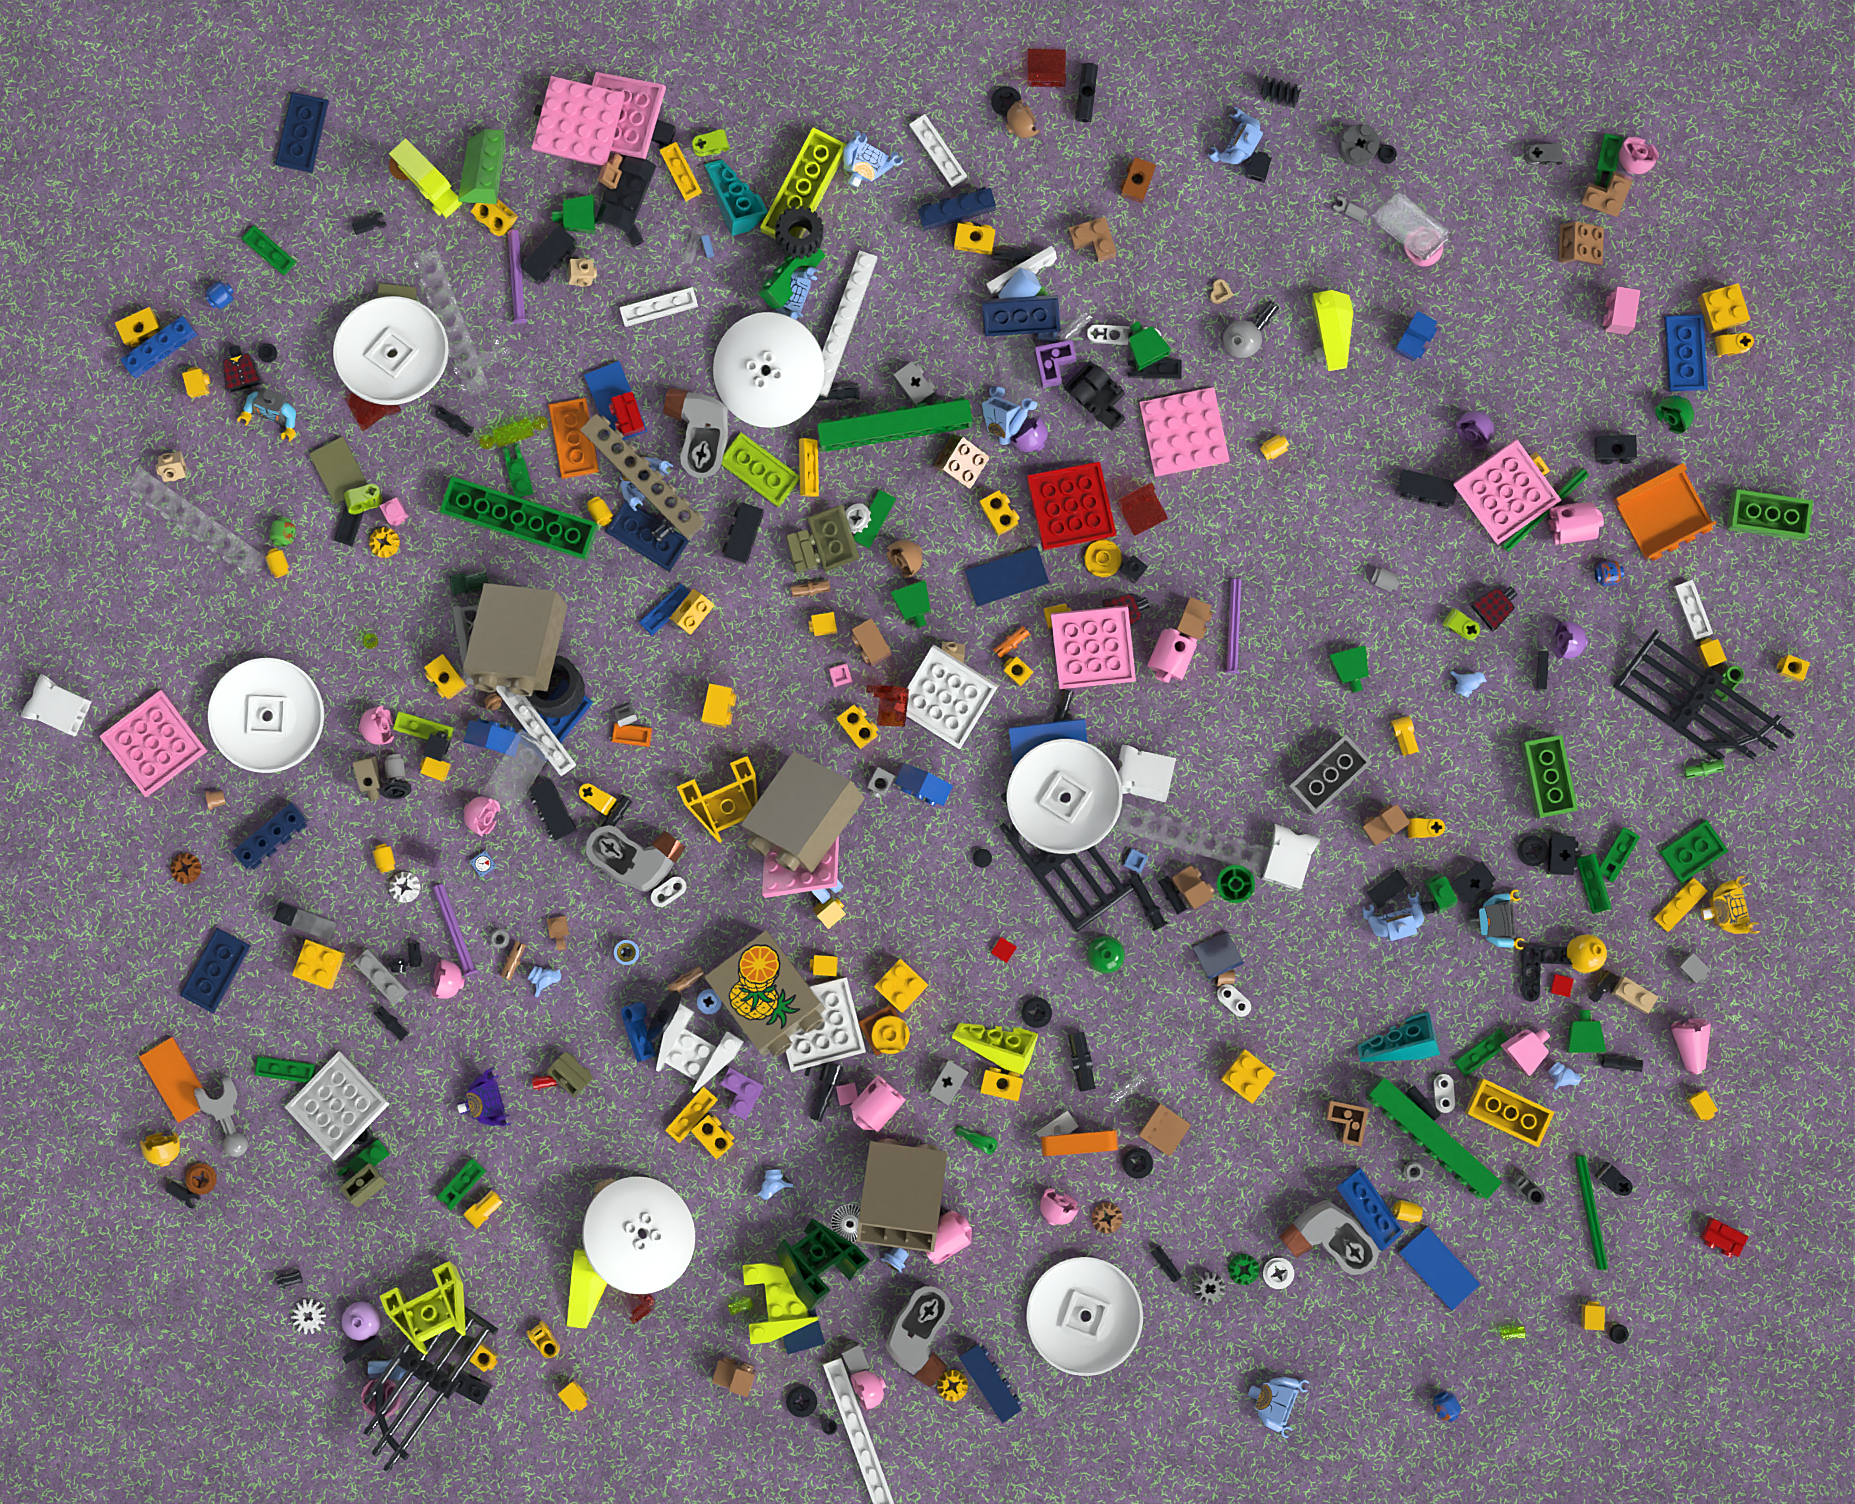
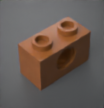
(1143, 170)

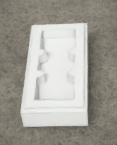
(1061, 1125)

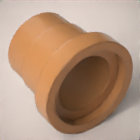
(215, 799)
(1225, 978)

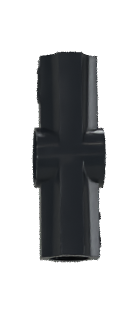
(1085, 103)
(1081, 1061)

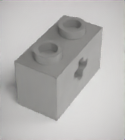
(916, 394)
(947, 1093)

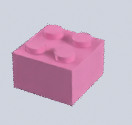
(1622, 310)

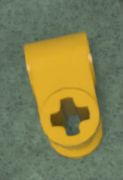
(1731, 345)
(599, 800)
(1422, 828)
(543, 1339)

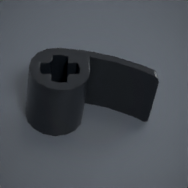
(830, 1073)

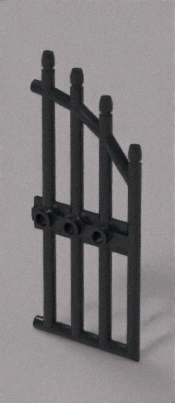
(1695, 700)
(1052, 861)
(430, 1375)

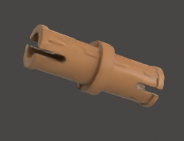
(810, 588)
(513, 960)
(686, 979)

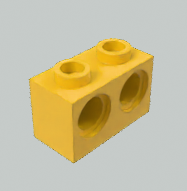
(491, 218)
(995, 514)
(854, 729)
(709, 1140)

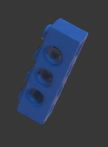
(159, 347)

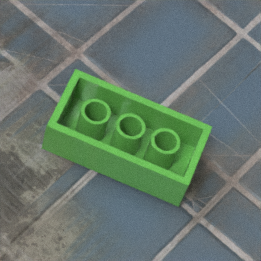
(1770, 515)
(1549, 776)

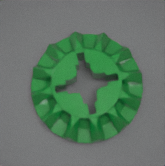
(1234, 1270)

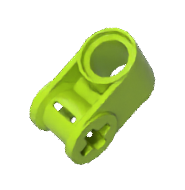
(712, 143)
(362, 499)
(1458, 622)

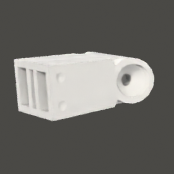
(56, 706)
(1145, 773)
(1289, 857)

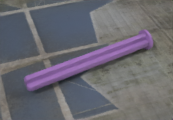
(516, 277)
(1233, 632)
(454, 930)

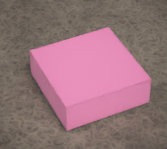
(840, 675)
(847, 1093)

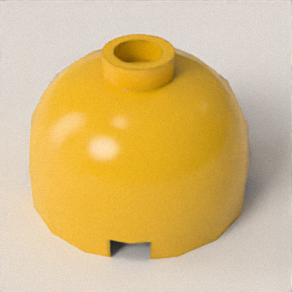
(1586, 953)
(158, 1149)

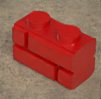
(627, 414)
(1724, 1237)

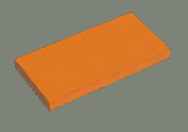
(573, 448)
(173, 1078)

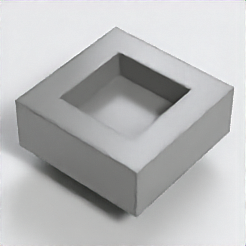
(625, 715)

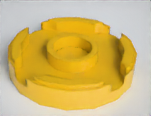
(1103, 558)
(890, 1034)

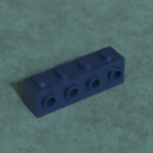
(956, 209)
(270, 836)
(990, 1382)

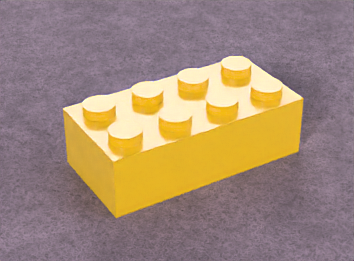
(1509, 1112)

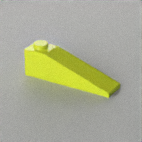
(1334, 323)
(1004, 1048)
(584, 1291)

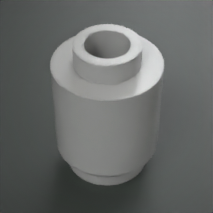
(1385, 579)
(394, 767)

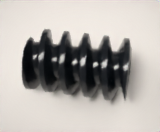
(1280, 92)

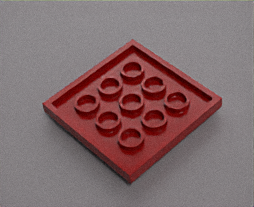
(1071, 506)

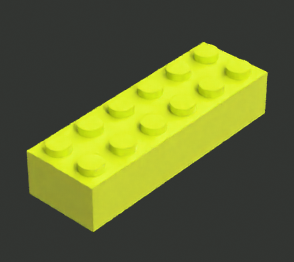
(806, 180)

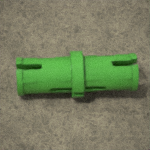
(1704, 769)

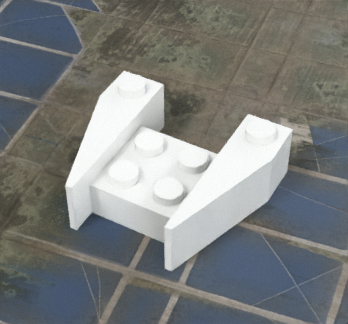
(693, 1054)

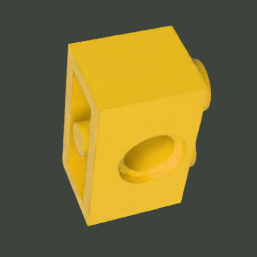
(982, 246)
(128, 326)
(692, 611)
(436, 669)
(1012, 1090)

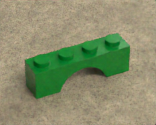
(777, 289)

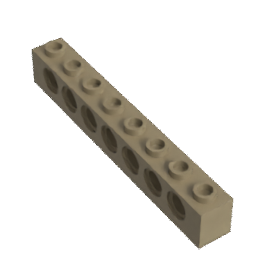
(686, 528)

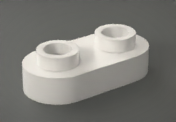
(668, 891)
(1234, 1000)
(1444, 1093)

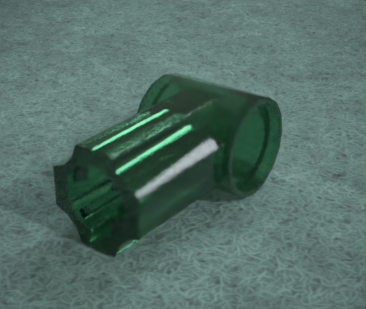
(466, 583)

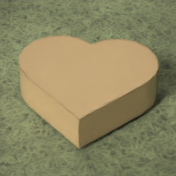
(1220, 292)

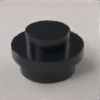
(1387, 154)
(267, 353)
(982, 858)
(398, 965)
(1618, 1333)

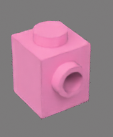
(394, 512)

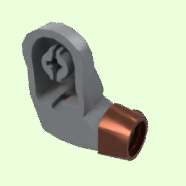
(705, 430)
(631, 862)
(1336, 1233)
(915, 1330)

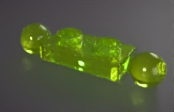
(513, 432)

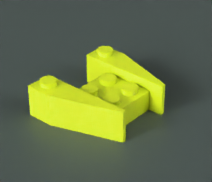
(426, 178)
(784, 1308)
(431, 1311)

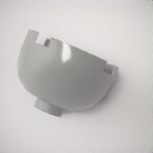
(1242, 339)

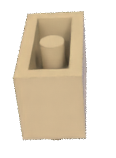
(1634, 995)

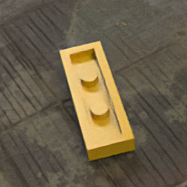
(680, 171)
(808, 467)
(1680, 904)
(691, 1114)

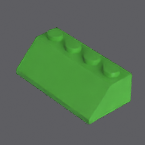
(483, 167)

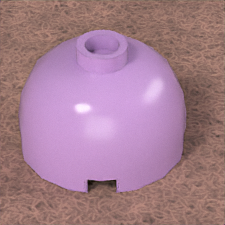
(361, 1321)

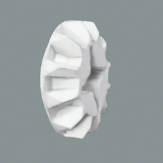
(853, 512)
(408, 895)
(1281, 1264)

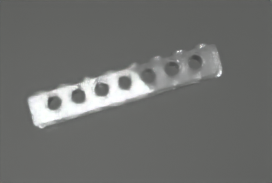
(431, 257)
(142, 480)
(1258, 854)

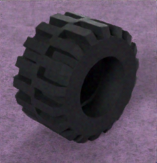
(799, 218)

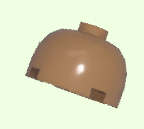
(1021, 120)
(906, 556)

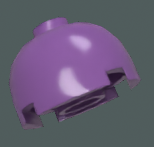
(1476, 428)
(1031, 435)
(1571, 637)

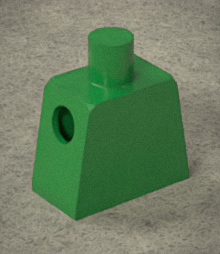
(577, 215)
(1146, 345)
(913, 602)
(1351, 667)
(1440, 892)
(1585, 1035)

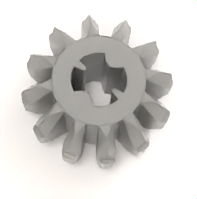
(1208, 1295)

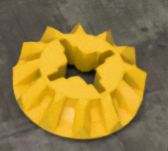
(392, 538)
(954, 1376)

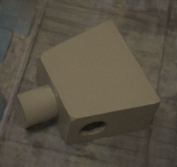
(368, 768)

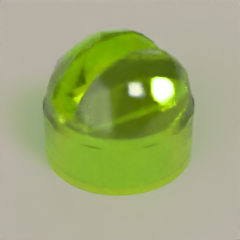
(373, 644)

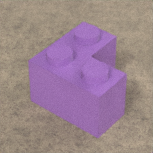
(1050, 358)
(746, 1089)

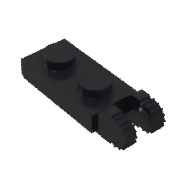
(1159, 370)

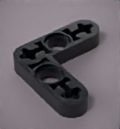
(1540, 959)

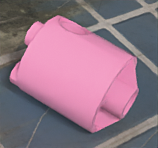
(1575, 522)
(1168, 661)
(876, 1105)
(952, 1236)

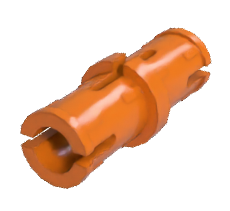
(1011, 642)

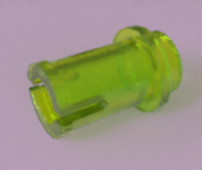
(740, 1305)
(1512, 1332)

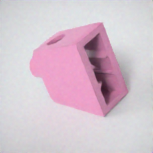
(1527, 1049)

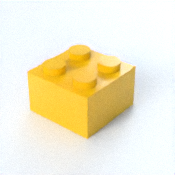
(1723, 308)
(718, 706)
(318, 964)
(901, 985)
(1248, 1076)

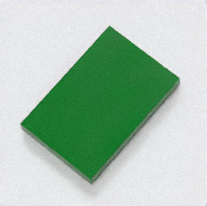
(1693, 851)

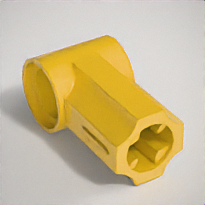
(1404, 732)
(479, 1212)

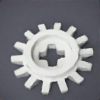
(308, 1308)

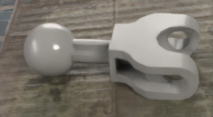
(235, 1143)

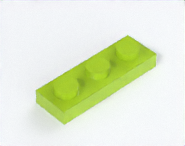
(418, 726)

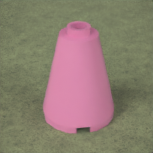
(1692, 1043)

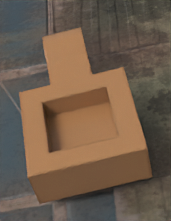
(609, 172)
(558, 929)

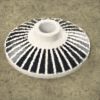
(840, 1218)

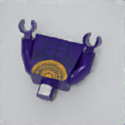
(485, 1101)

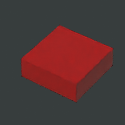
(1003, 949)
(1562, 985)

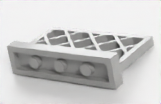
(463, 633)

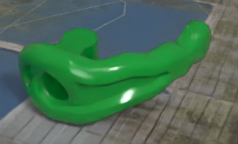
(985, 1143)

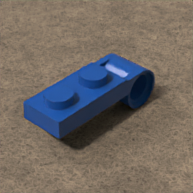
(636, 1030)

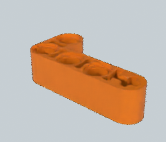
(1079, 1143)

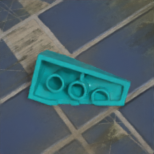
(737, 203)
(1410, 1042)

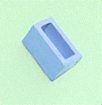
(1022, 284)

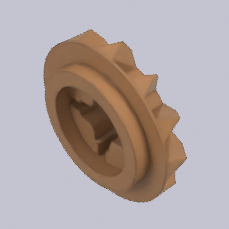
(1098, 1214)

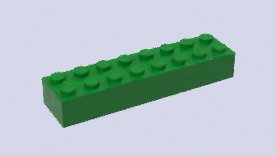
(895, 425)
(519, 519)
(1436, 1140)

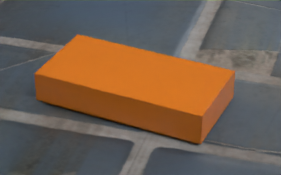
(632, 735)

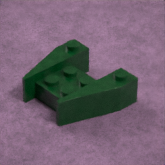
(816, 1256)

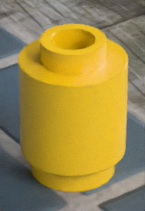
(1274, 447)
(599, 511)
(277, 563)
(384, 858)
(1407, 1211)

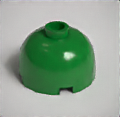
(1677, 412)
(1235, 884)
(1105, 954)

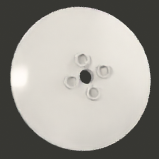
(385, 326)
(794, 365)
(238, 711)
(1058, 769)
(613, 1238)
(1057, 1323)

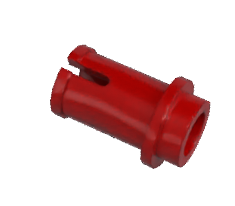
(543, 1082)

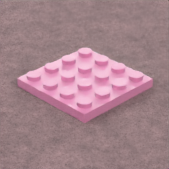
(637, 113)
(578, 121)
(1184, 432)
(1507, 491)
(1093, 647)
(153, 743)
(781, 881)

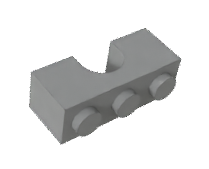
(381, 977)

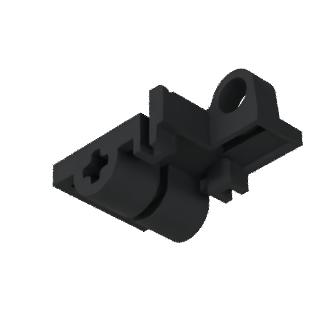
(1097, 394)

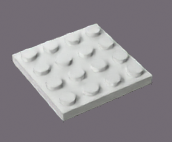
(948, 696)
(835, 1037)
(337, 1105)

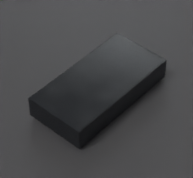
(348, 527)
(1542, 670)
(1387, 888)
(361, 1350)

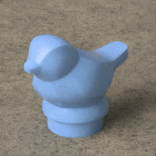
(1467, 682)
(543, 978)
(1563, 1076)
(772, 1184)

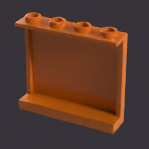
(1664, 513)

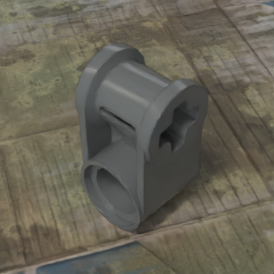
(1547, 154)
(1526, 1188)

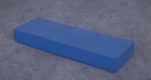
(662, 612)

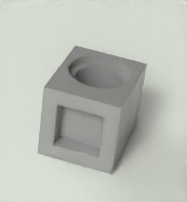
(880, 774)
(1693, 968)
(855, 1358)

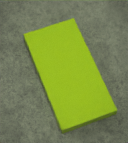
(759, 469)

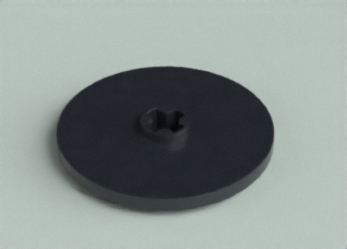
(663, 1016)

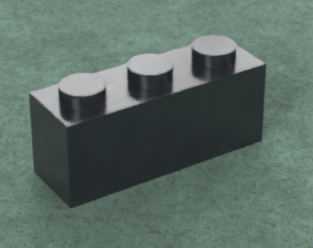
(549, 255)
(1426, 489)
(743, 533)
(552, 810)

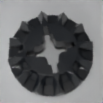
(1004, 92)
(395, 789)
(1535, 842)
(1030, 1005)
(1138, 1172)
(796, 1409)

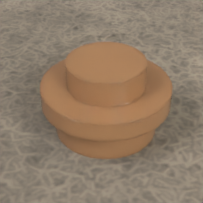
(493, 701)

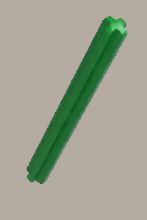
(1571, 485)
(1591, 1212)

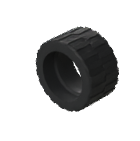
(570, 700)

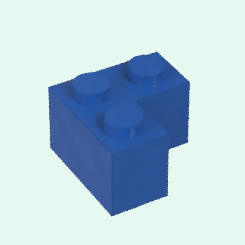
(1417, 333)
(489, 735)
(923, 785)

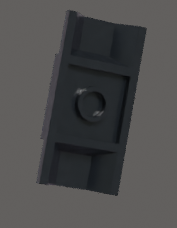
(622, 204)

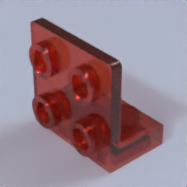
(1046, 68)
(367, 412)
(1142, 509)
(892, 704)
(644, 1308)

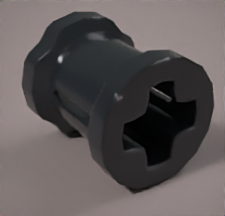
(665, 533)

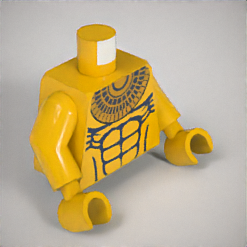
(1730, 908)

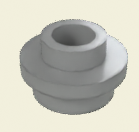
(495, 943)
(1417, 1176)

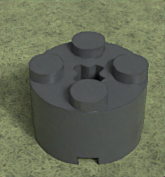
(1364, 136)

